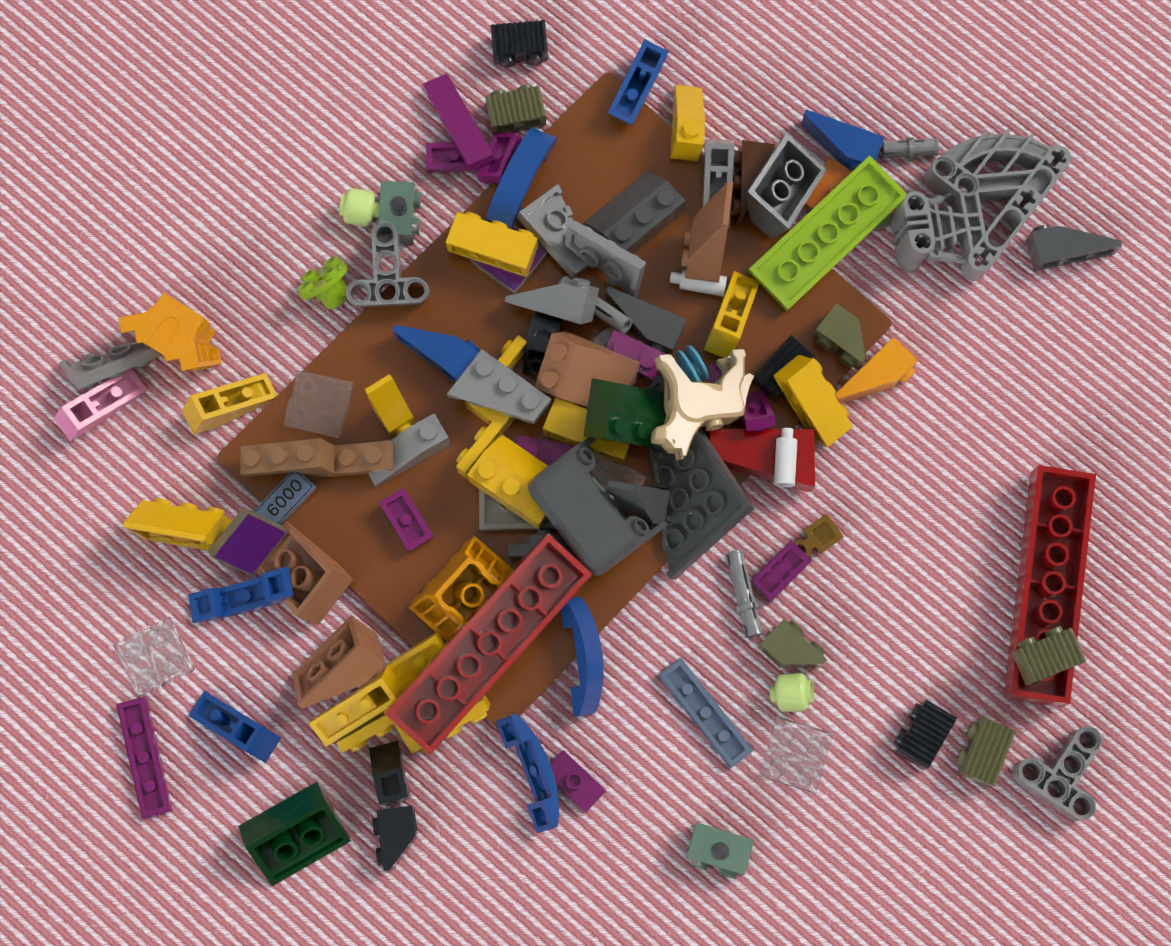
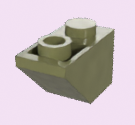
(842, 335)
(790, 649)

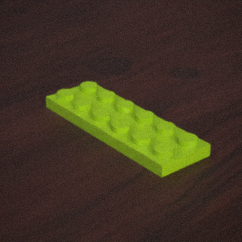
(827, 233)

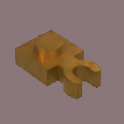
(821, 535)

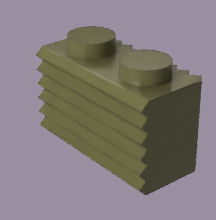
(515, 109)
(1048, 656)
(985, 751)

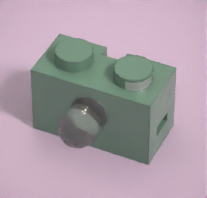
(399, 208)
(719, 849)

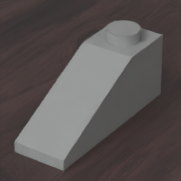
(717, 167)
(568, 301)
(414, 446)

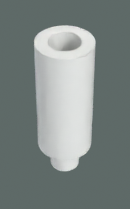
(698, 285)
(785, 459)

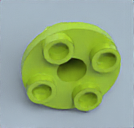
(325, 283)

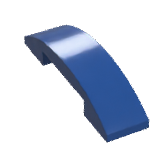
(519, 176)
(241, 597)
(588, 654)
(537, 769)

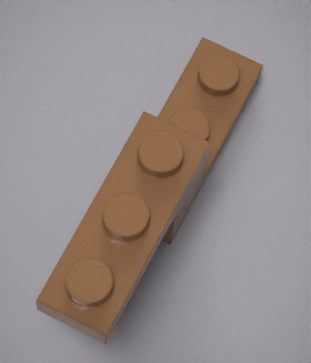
(316, 458)

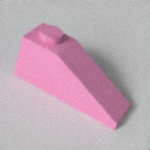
(98, 404)

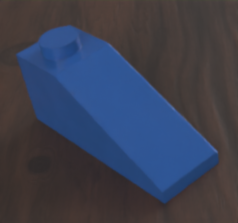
(638, 82)
(843, 141)
(442, 351)
(234, 727)

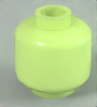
(359, 207)
(792, 692)

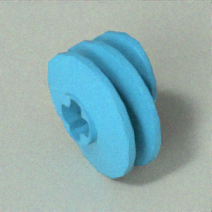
(692, 364)

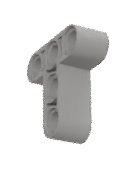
(383, 278)
(1066, 781)

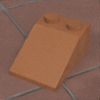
(708, 238)
(574, 361)
(314, 575)
(339, 664)

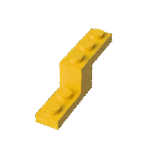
(497, 422)
(376, 693)
(382, 724)

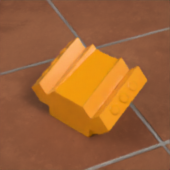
(175, 333)
(459, 587)

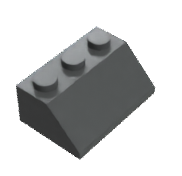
(782, 187)
(638, 212)

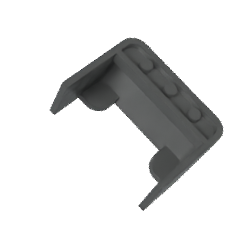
(585, 513)

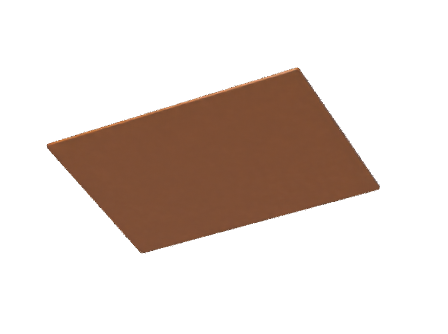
(592, 164)

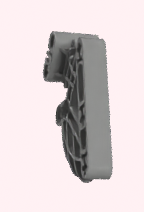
(926, 230)

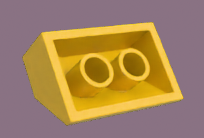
(504, 476)
(177, 524)

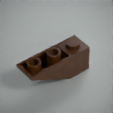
(748, 163)

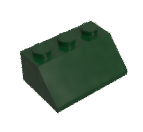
(624, 413)
(293, 833)

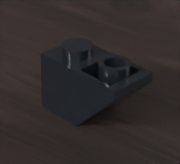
(538, 339)
(389, 773)
(397, 833)

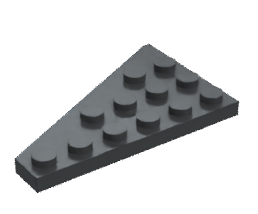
(702, 499)

